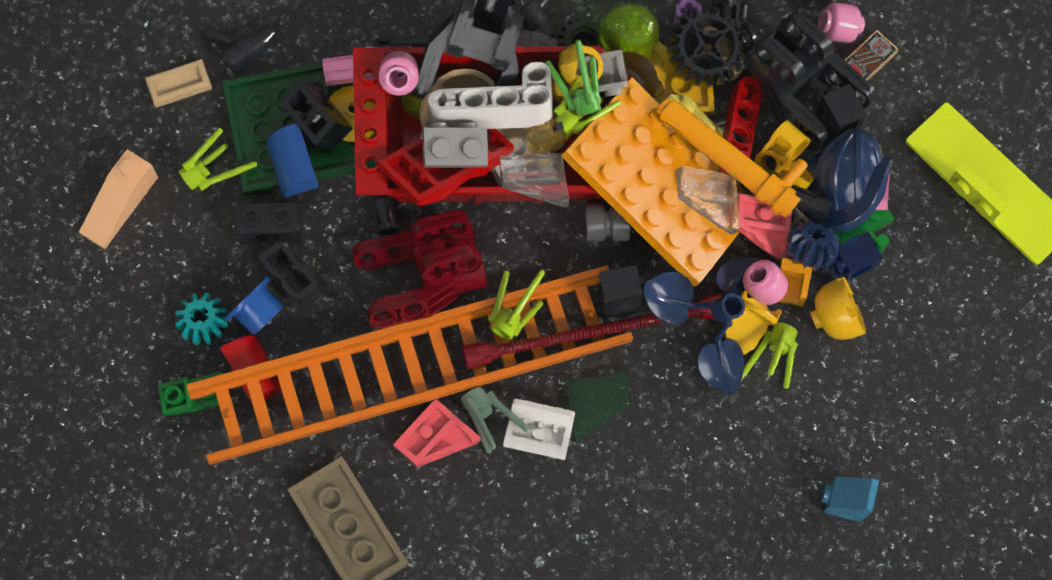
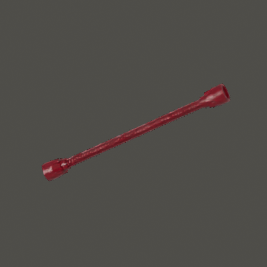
(482, 353)

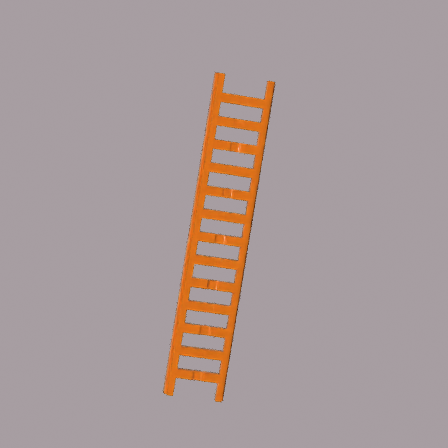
(402, 333)

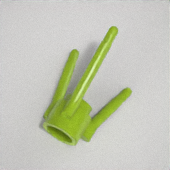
(570, 120)
(196, 172)
(506, 322)
(781, 341)

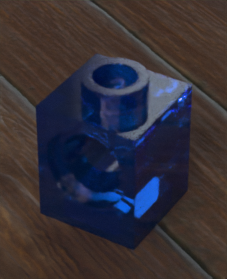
(857, 257)

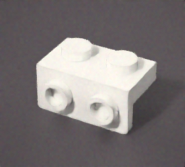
(548, 429)

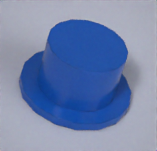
(256, 308)

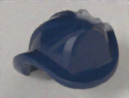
(852, 175)

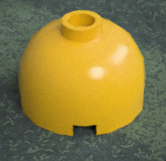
(838, 311)

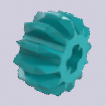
(197, 329)

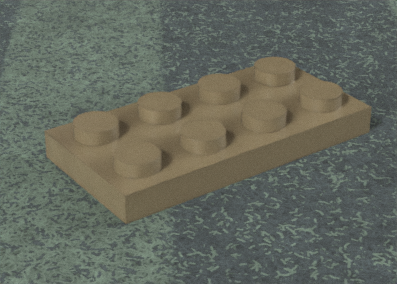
(347, 524)

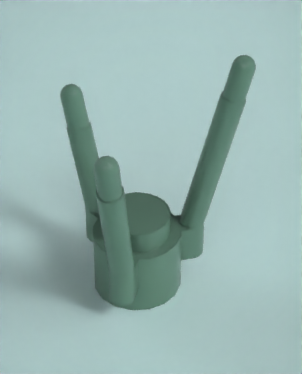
(479, 407)

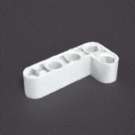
(498, 105)

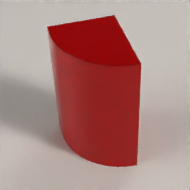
(246, 353)

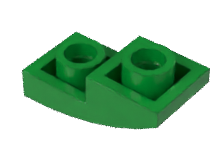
(176, 398)

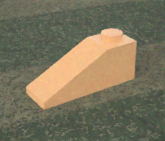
(118, 198)

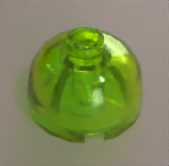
(629, 29)

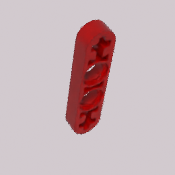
(750, 106)

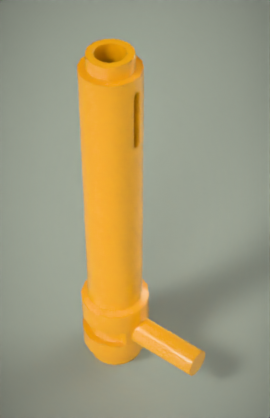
(766, 187)

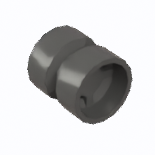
(604, 222)

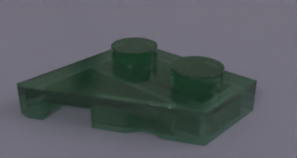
(597, 401)

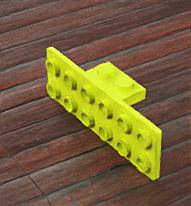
(986, 181)

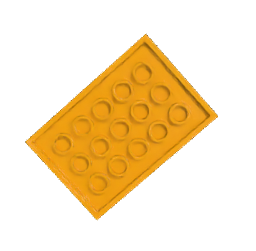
(634, 165)

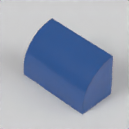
(291, 161)

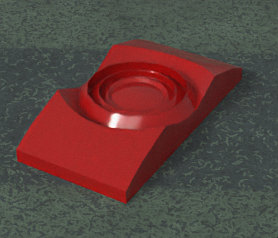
(435, 184)

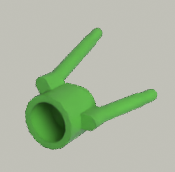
(588, 98)

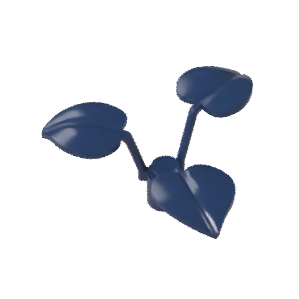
(669, 299)

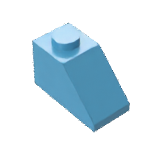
(850, 497)

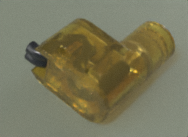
(545, 137)

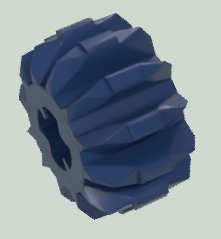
(813, 245)

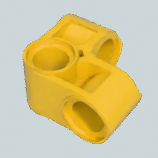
(785, 147)

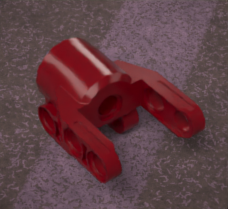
(444, 263)

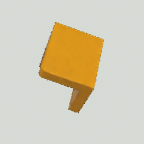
(798, 282)

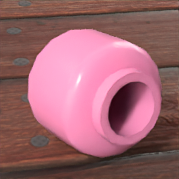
(841, 22)
(396, 82)
(765, 282)

